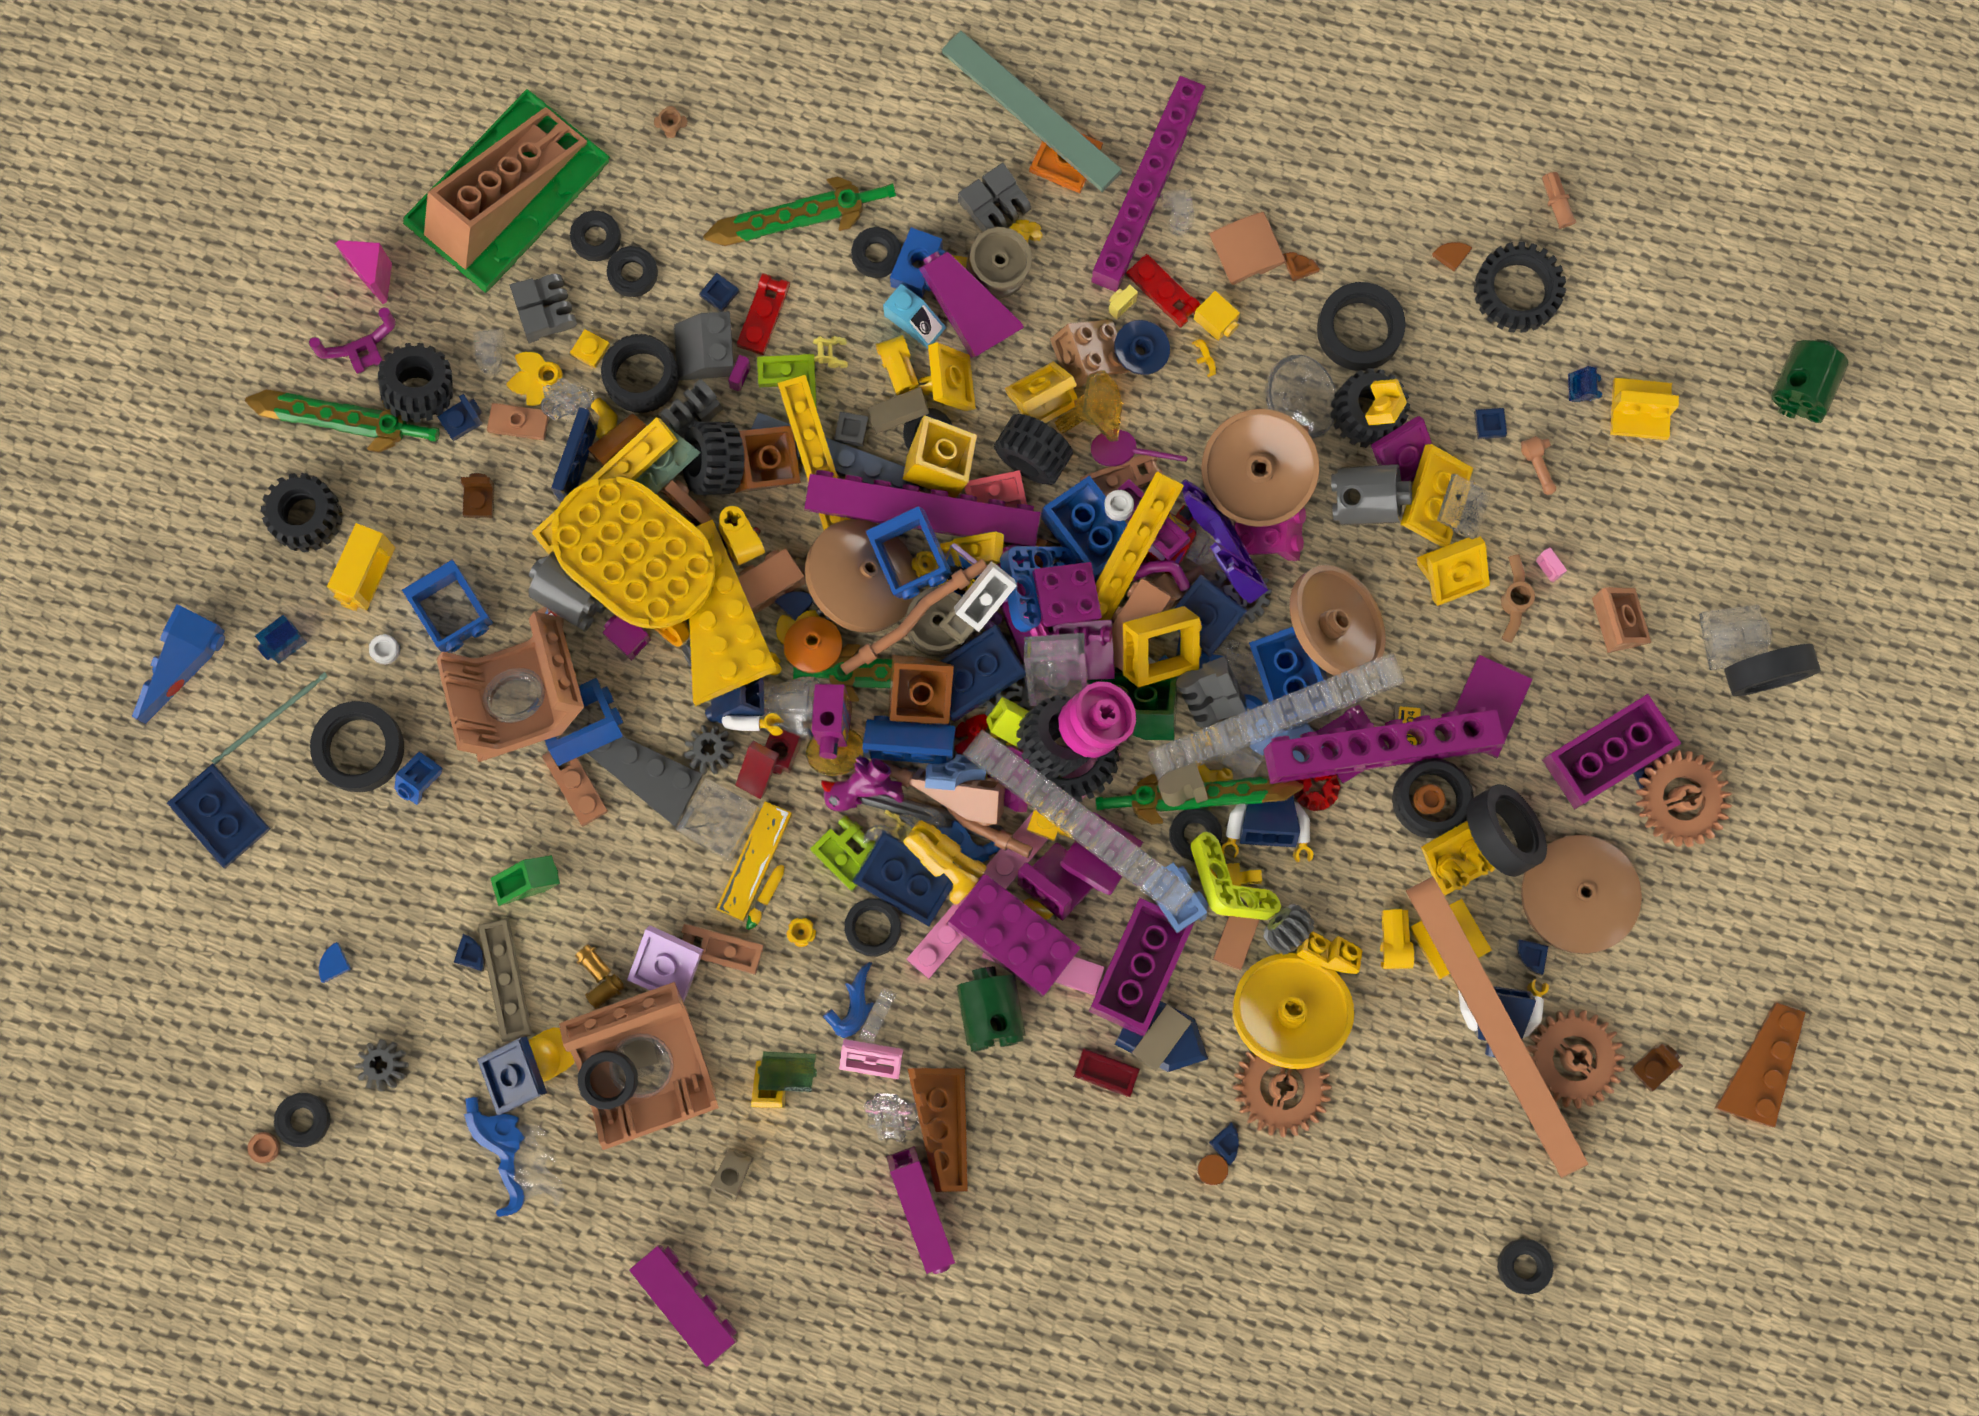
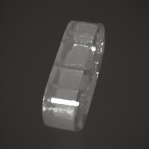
(878, 1015)

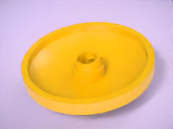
(1292, 1011)

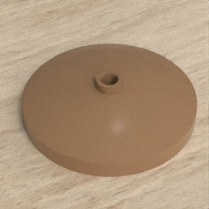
(1232, 460)
(849, 579)
(1336, 619)
(1555, 901)

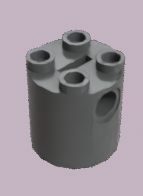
(1380, 494)
(562, 594)

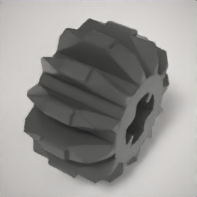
(721, 749)
(1288, 929)
(374, 1075)

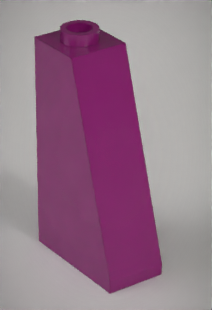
(969, 306)
(920, 1210)

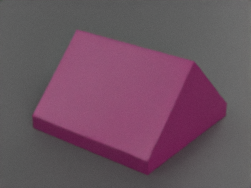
(370, 264)

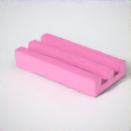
(871, 1055)

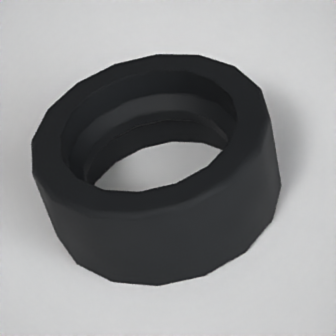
(864, 906)
(630, 1084)

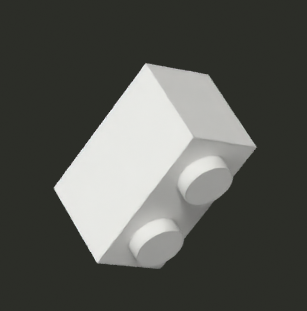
(985, 596)

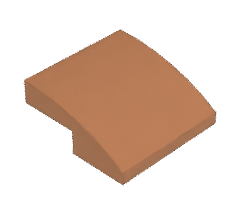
(1247, 247)

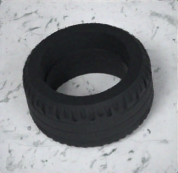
(647, 400)
(1404, 810)

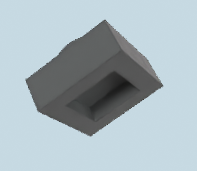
(851, 429)

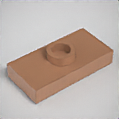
(517, 421)

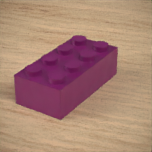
(1611, 751)
(1013, 935)
(1140, 969)

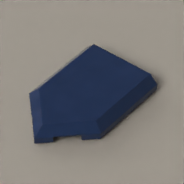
(1186, 1051)

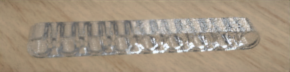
(1278, 715)
(1079, 823)

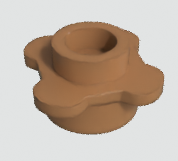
(667, 114)

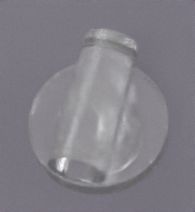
(1200, 551)

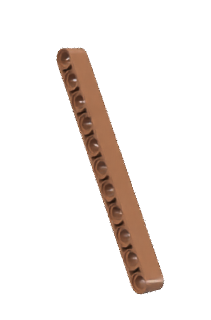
(1496, 1027)

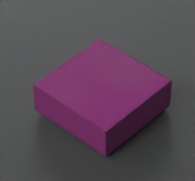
(739, 373)

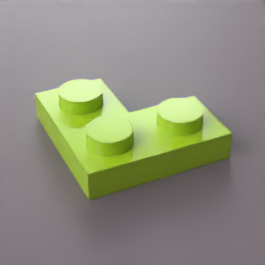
(782, 368)

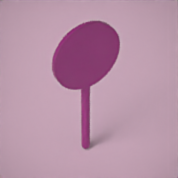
(1123, 450)

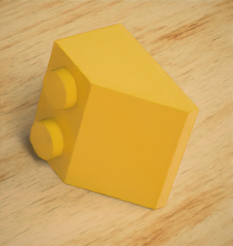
(940, 457)

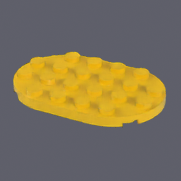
(633, 552)

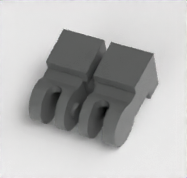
(995, 188)
(530, 300)
(700, 404)
(1212, 692)

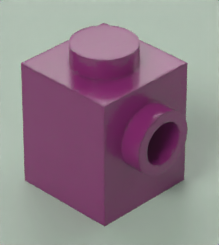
(625, 636)

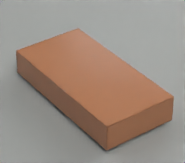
(1235, 941)

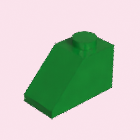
(525, 879)

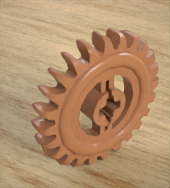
(1709, 797)
(1597, 1078)
(1273, 1115)

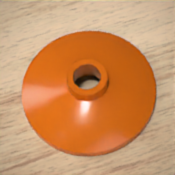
(813, 657)

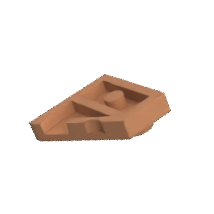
(677, 493)

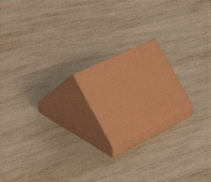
(1620, 618)

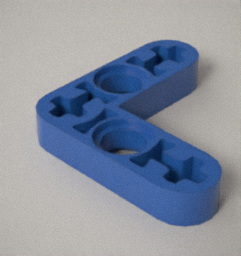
(1023, 574)

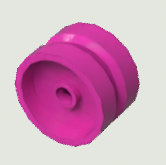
(1097, 719)

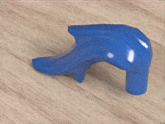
(858, 1008)

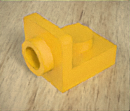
(1388, 402)

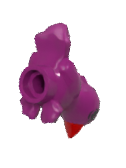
(867, 781)

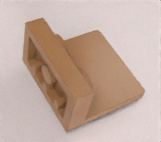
(1087, 349)

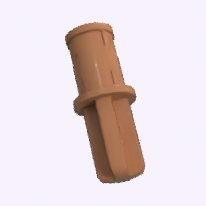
(1558, 200)

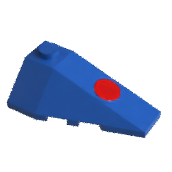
(187, 647)

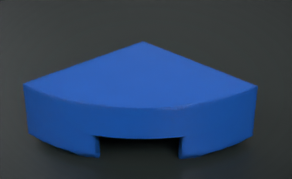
(332, 963)

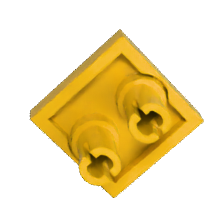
(1455, 859)

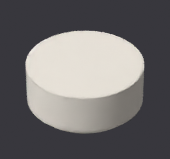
(1119, 505)
(384, 649)

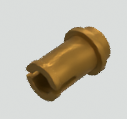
(593, 963)
(605, 991)

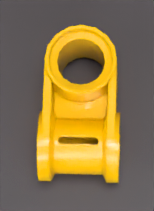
(740, 539)

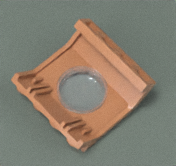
(513, 693)
(683, 1076)

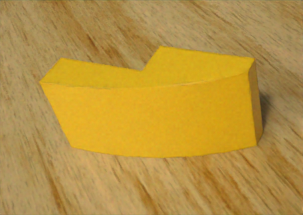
(1334, 955)

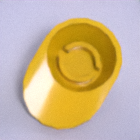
(550, 1053)

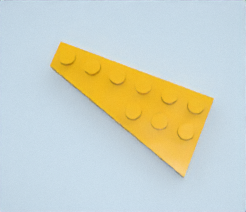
(725, 633)

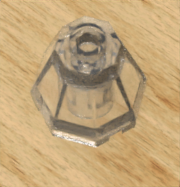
(794, 704)

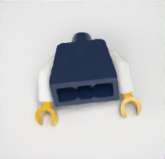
(744, 706)
(1270, 825)
(1522, 1006)

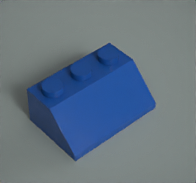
(1082, 524)
(1284, 664)
(908, 741)

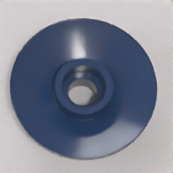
(1148, 337)

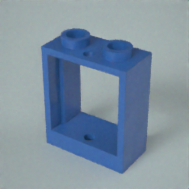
(896, 527)
(433, 583)
(591, 736)

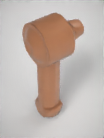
(1533, 450)

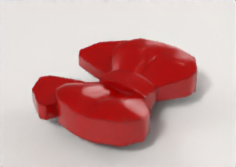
(971, 729)

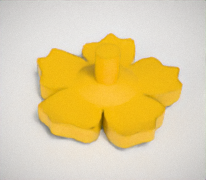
(1028, 230)

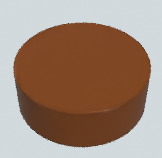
(1429, 799)
(1212, 1169)

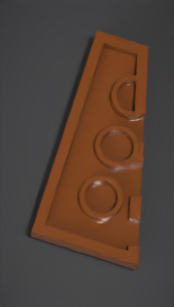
(1763, 1074)
(942, 1118)

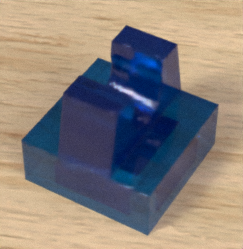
(1584, 385)

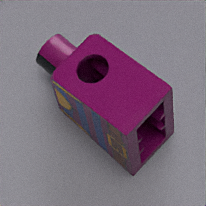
(831, 718)

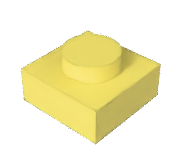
(1122, 301)

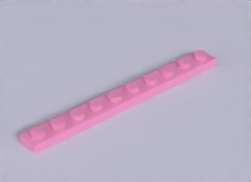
(1002, 869)

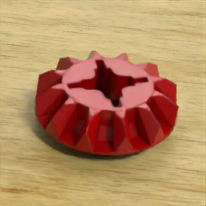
(1314, 801)

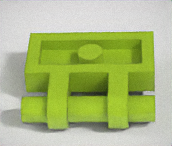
(838, 856)

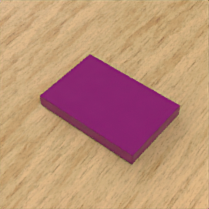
(1496, 689)

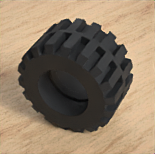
(415, 401)
(1350, 416)
(1033, 449)
(721, 458)
(317, 528)
(1038, 743)

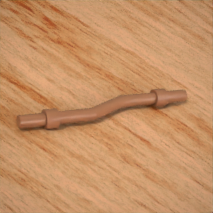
(869, 652)
(1001, 838)

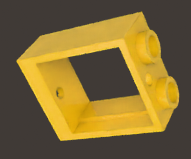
(360, 567)
(1135, 646)

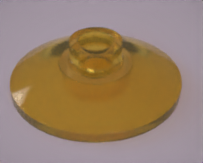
(840, 764)

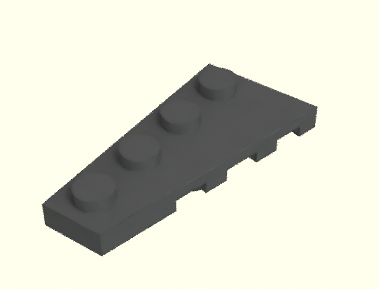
(651, 776)

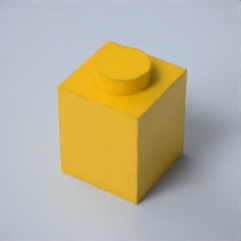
(1217, 316)

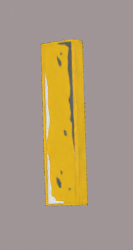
(754, 861)

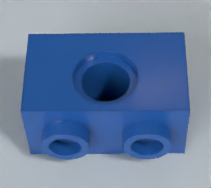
(916, 247)

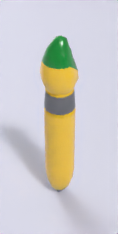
(764, 898)

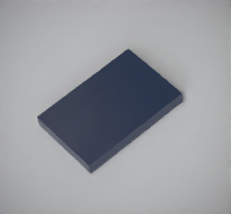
(574, 454)
(982, 671)
(218, 816)
(902, 880)

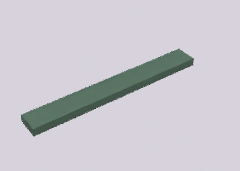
(1031, 111)

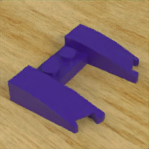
(1228, 546)

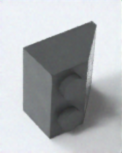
(704, 346)

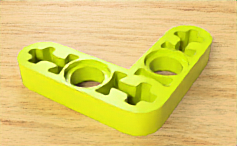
(1220, 892)

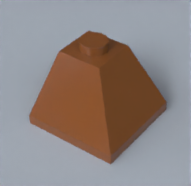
(768, 459)

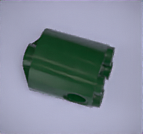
(1809, 379)
(991, 999)

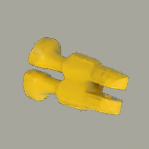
(940, 855)

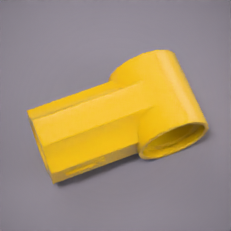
(897, 362)
(1396, 944)

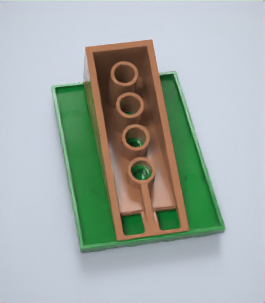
(506, 190)

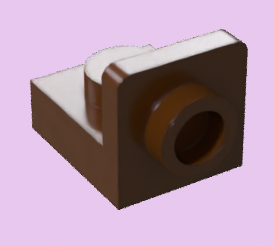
(478, 496)
(1656, 1066)

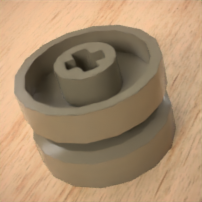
(1000, 261)
(926, 635)

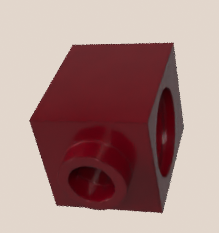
(791, 742)

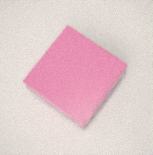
(1551, 565)

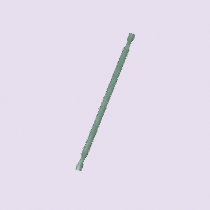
(268, 719)

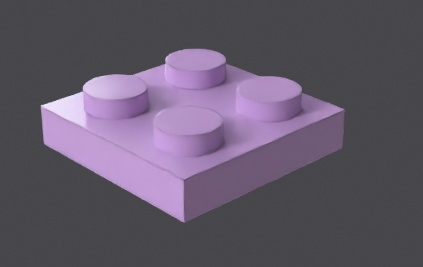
(663, 961)

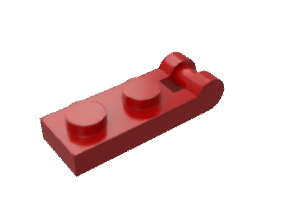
(1162, 289)
(763, 315)

